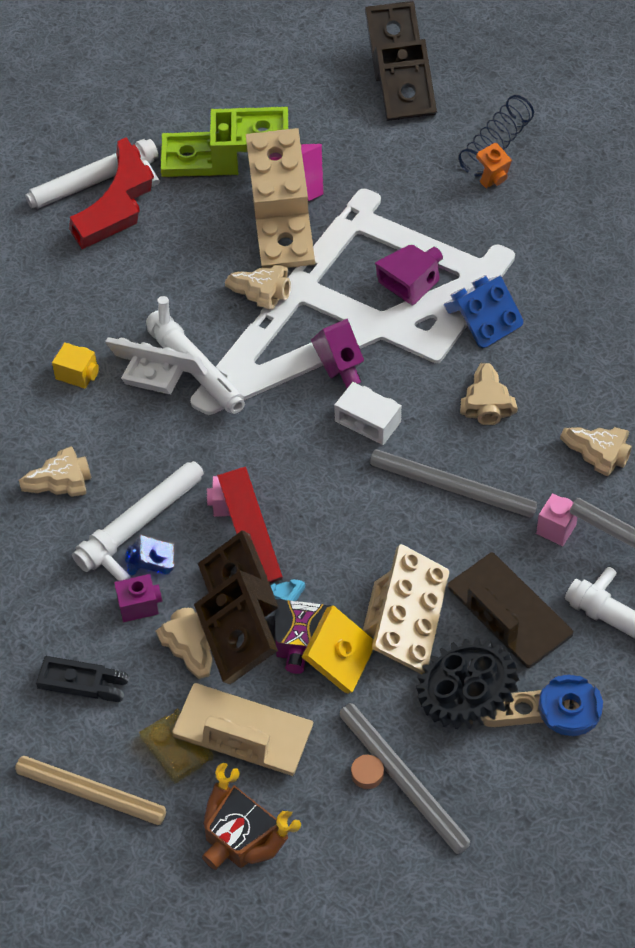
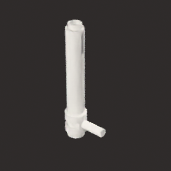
(87, 177)
(171, 335)
(106, 541)
(599, 603)

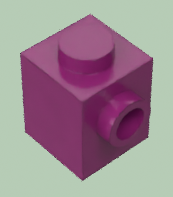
(138, 597)

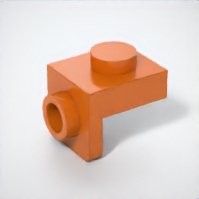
(495, 163)

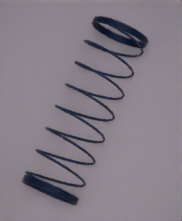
(508, 109)

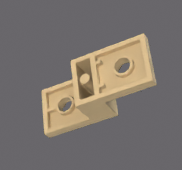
(280, 198)

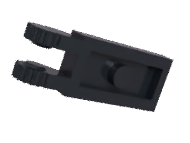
(80, 679)

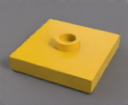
(339, 649)

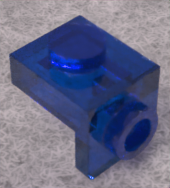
(149, 555)

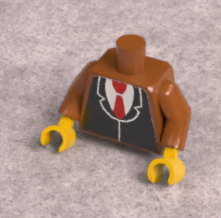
(240, 826)

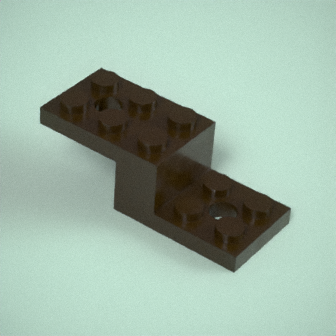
(400, 61)
(236, 607)

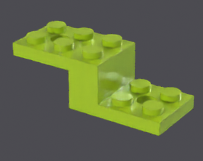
(219, 149)

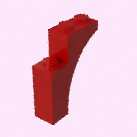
(117, 206)

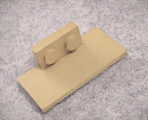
(407, 608)
(243, 729)

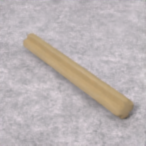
(91, 790)

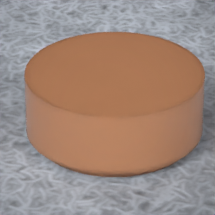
(367, 771)

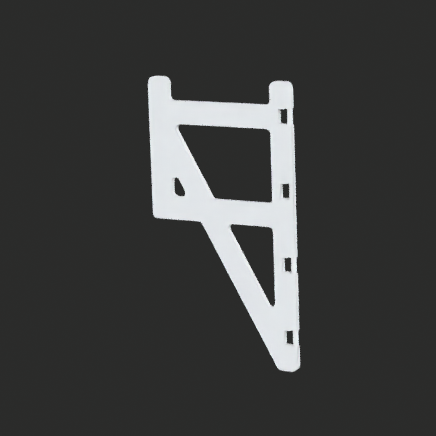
(368, 324)

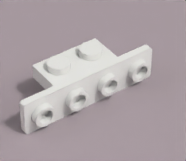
(153, 366)

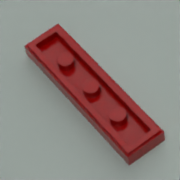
(248, 517)

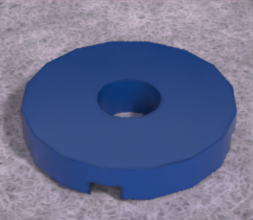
(570, 721)

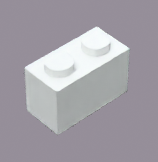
(368, 413)

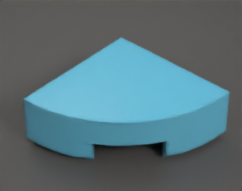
(288, 590)

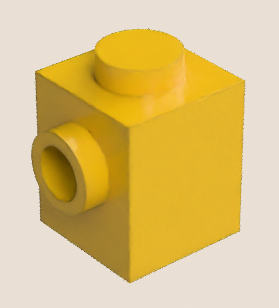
(75, 365)

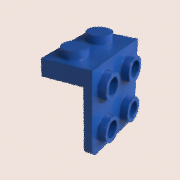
(486, 309)

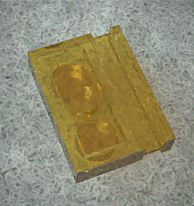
(175, 755)

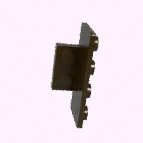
(510, 609)

